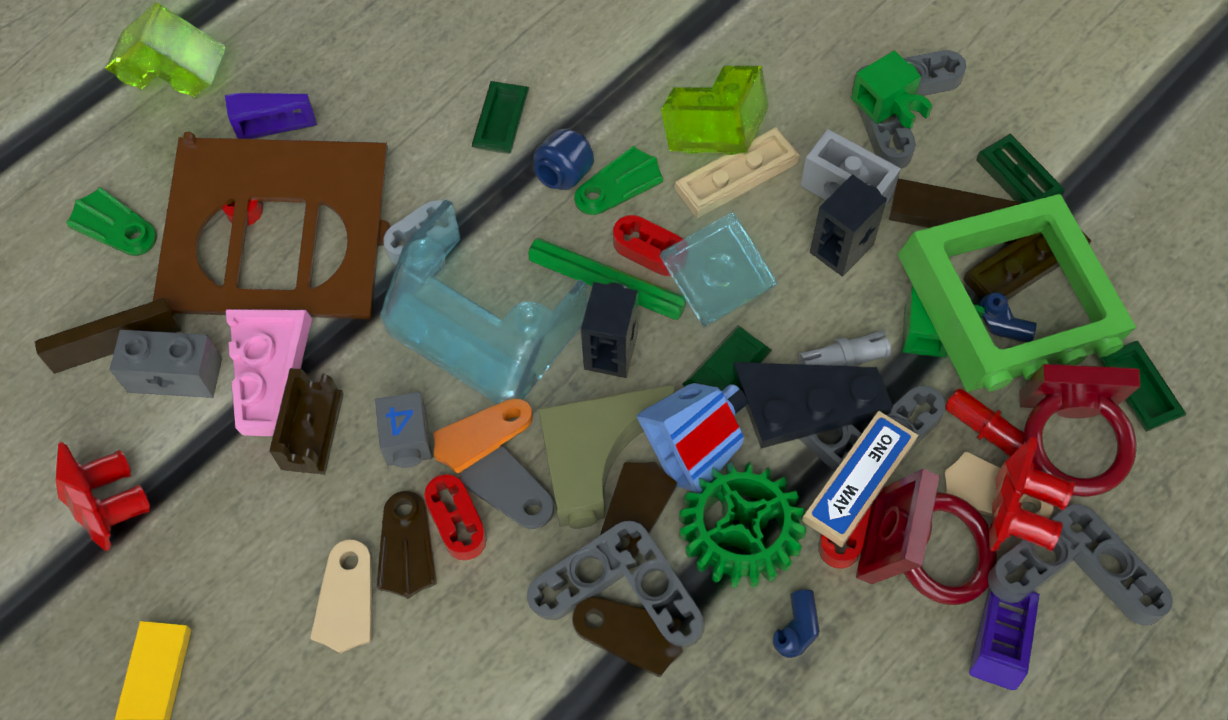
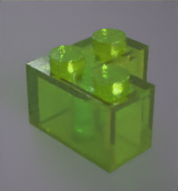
(165, 48)
(717, 117)

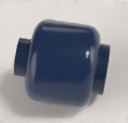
(563, 159)

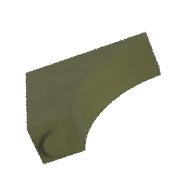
(583, 445)

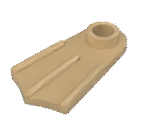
(975, 483)
(345, 600)

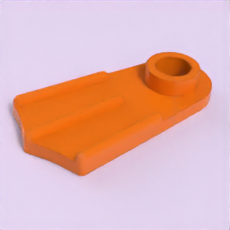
(480, 434)

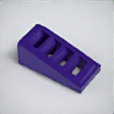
(268, 113)
(997, 662)

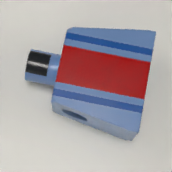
(694, 431)

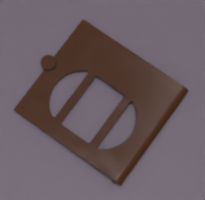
(318, 173)

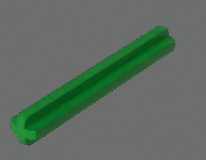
(590, 271)

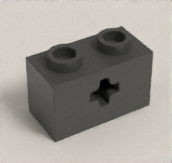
(166, 363)

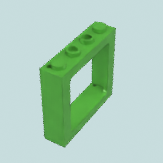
(960, 326)

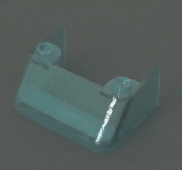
(461, 337)

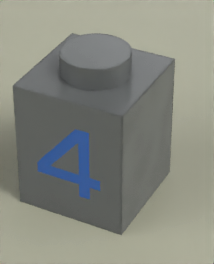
(403, 429)

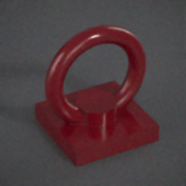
(1082, 394)
(901, 529)

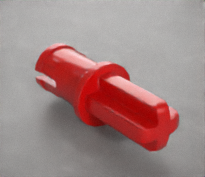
(985, 422)

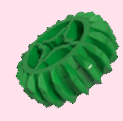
(771, 504)

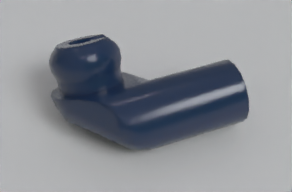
(1001, 320)
(802, 629)

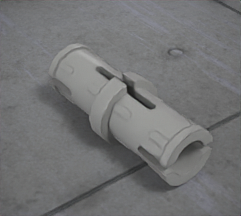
(849, 352)

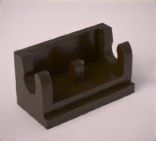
(306, 423)

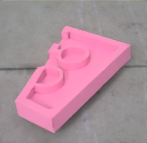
(262, 353)

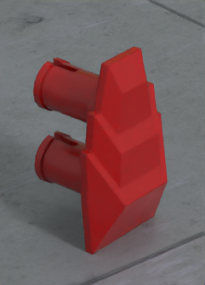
(1019, 478)
(75, 489)

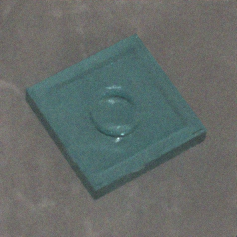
(718, 269)

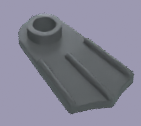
(509, 488)

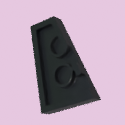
(808, 399)

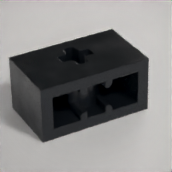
(847, 224)
(610, 329)

